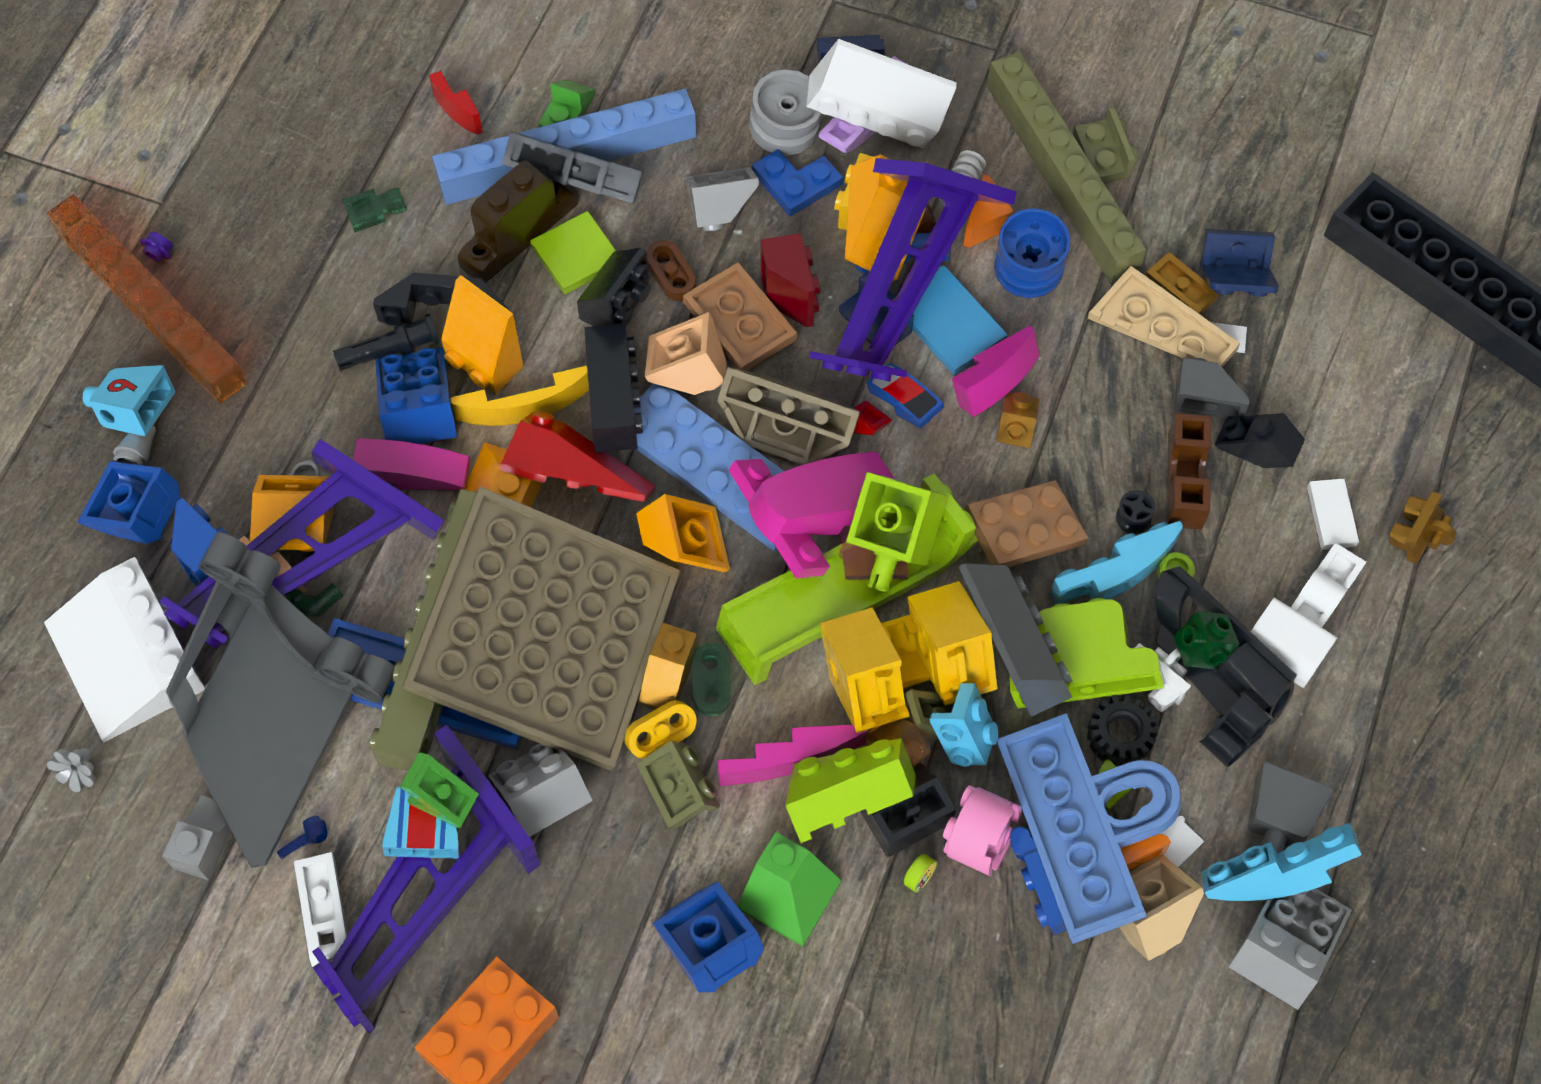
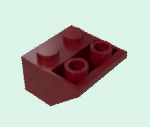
(788, 277)

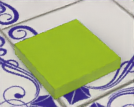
(573, 251)

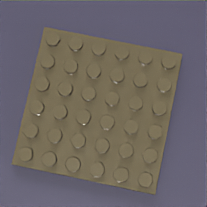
(542, 629)

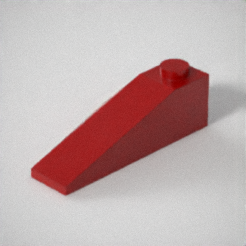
(556, 450)

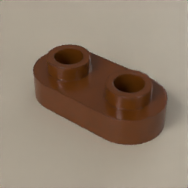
(671, 273)

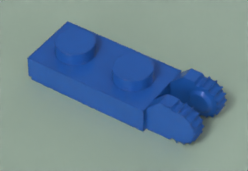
(1036, 878)

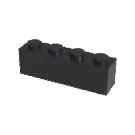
(611, 388)

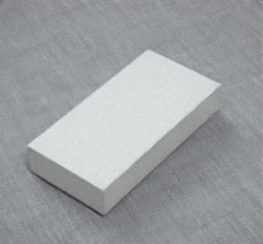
(1332, 513)

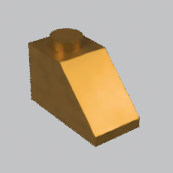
(668, 666)

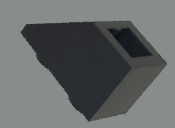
(1261, 439)

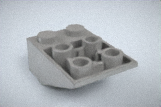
(1291, 944)

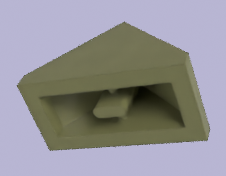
(920, 707)

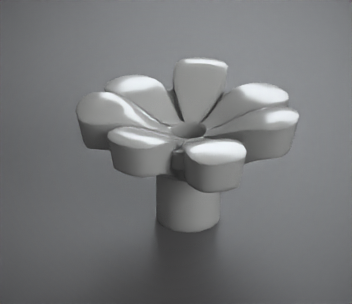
(73, 767)

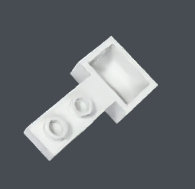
(1297, 631)

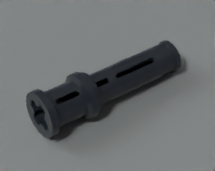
(402, 338)

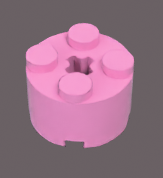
(982, 830)

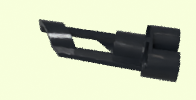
(1247, 688)

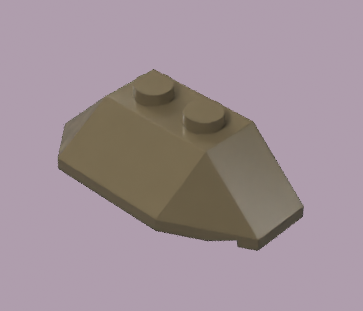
(785, 417)

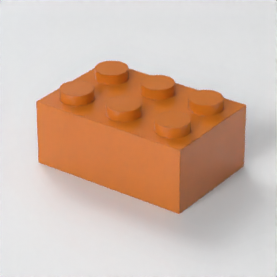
(488, 1028)

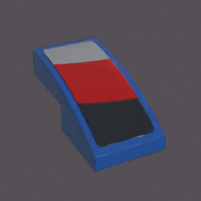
(908, 396)

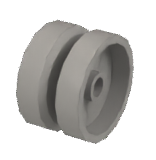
(781, 115)

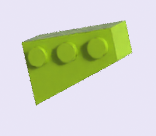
(846, 783)

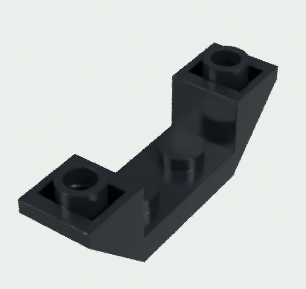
(399, 301)

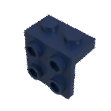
(1238, 261)

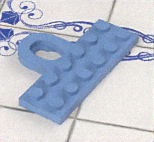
(1074, 831)

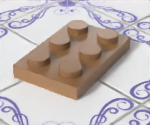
(743, 316)
(1026, 525)

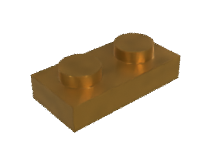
(1182, 283)

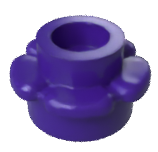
(156, 247)

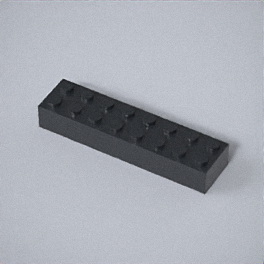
(1443, 272)

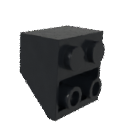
(616, 289)
(914, 817)

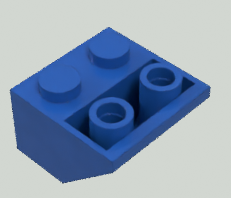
(192, 538)

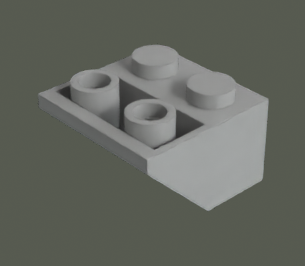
(540, 787)

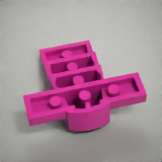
(805, 502)

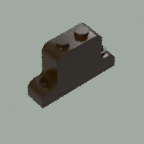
(511, 215)

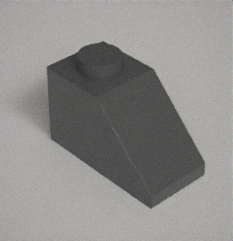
(1208, 390)

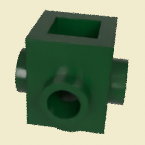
(1206, 640)

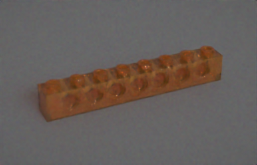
(147, 299)

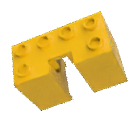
(937, 642)

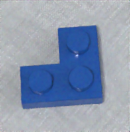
(795, 188)

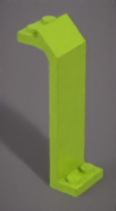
(789, 610)

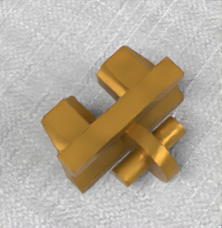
(1429, 527)

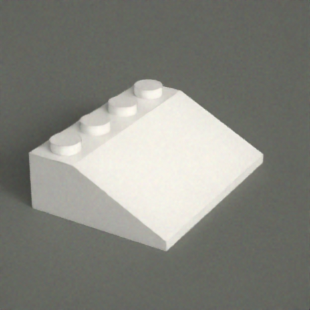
(119, 649)

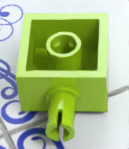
(892, 540)

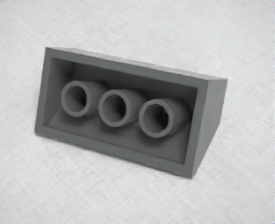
(1017, 636)

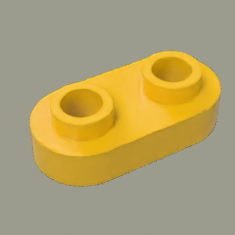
(659, 728)

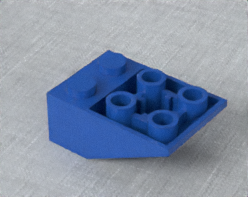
(415, 397)

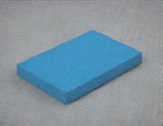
(954, 323)

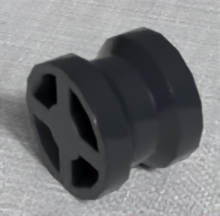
(1139, 504)

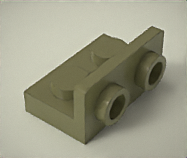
(1107, 147)
(678, 783)

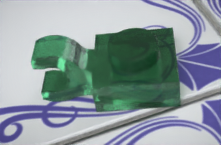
(368, 209)

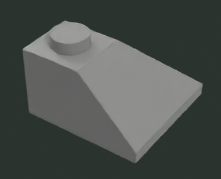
(719, 196)

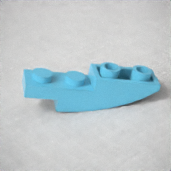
(1129, 564)
(1266, 874)

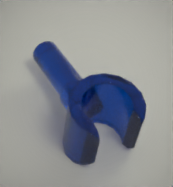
(315, 833)

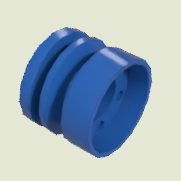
(1032, 253)

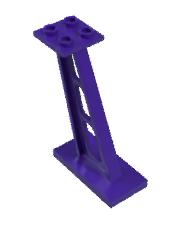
(924, 182)
(349, 479)
(496, 831)

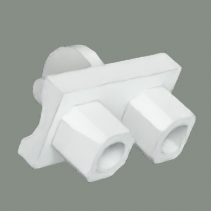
(1175, 686)

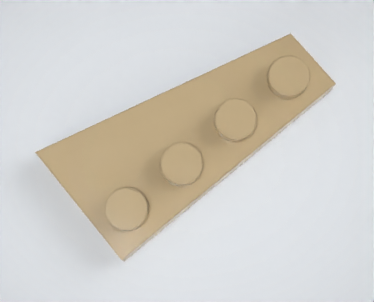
(1161, 320)

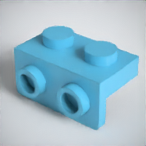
(967, 730)

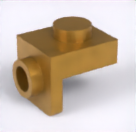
(1018, 419)

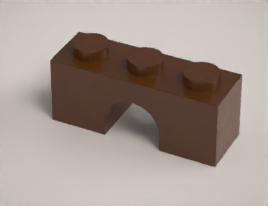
(1186, 483)

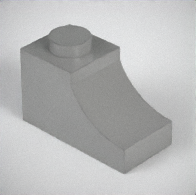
(198, 840)

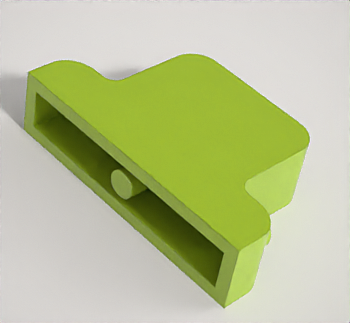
(1097, 651)

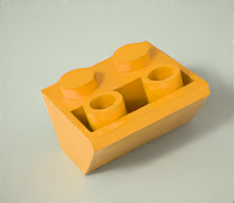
(276, 496)

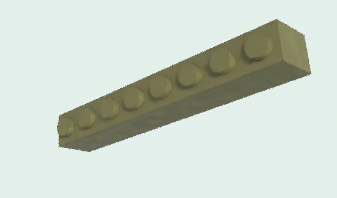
(1065, 167)
(409, 718)

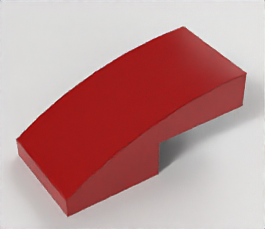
(457, 105)

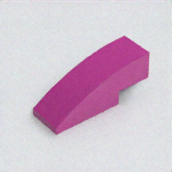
(996, 372)
(413, 465)

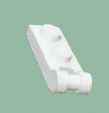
(321, 903)

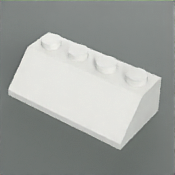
(880, 93)

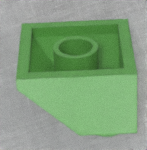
(788, 889)

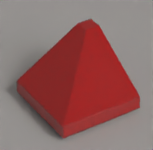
(870, 419)

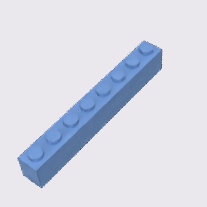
(604, 134)

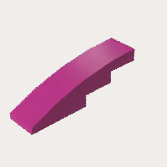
(778, 759)

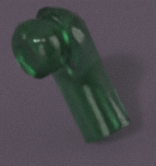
(315, 605)

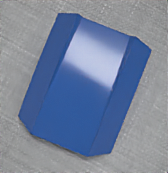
(132, 502)
(709, 937)

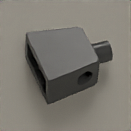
(1285, 806)

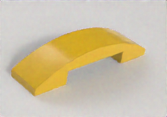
(510, 410)

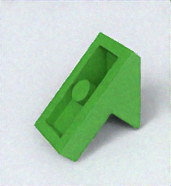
(567, 102)
(438, 791)

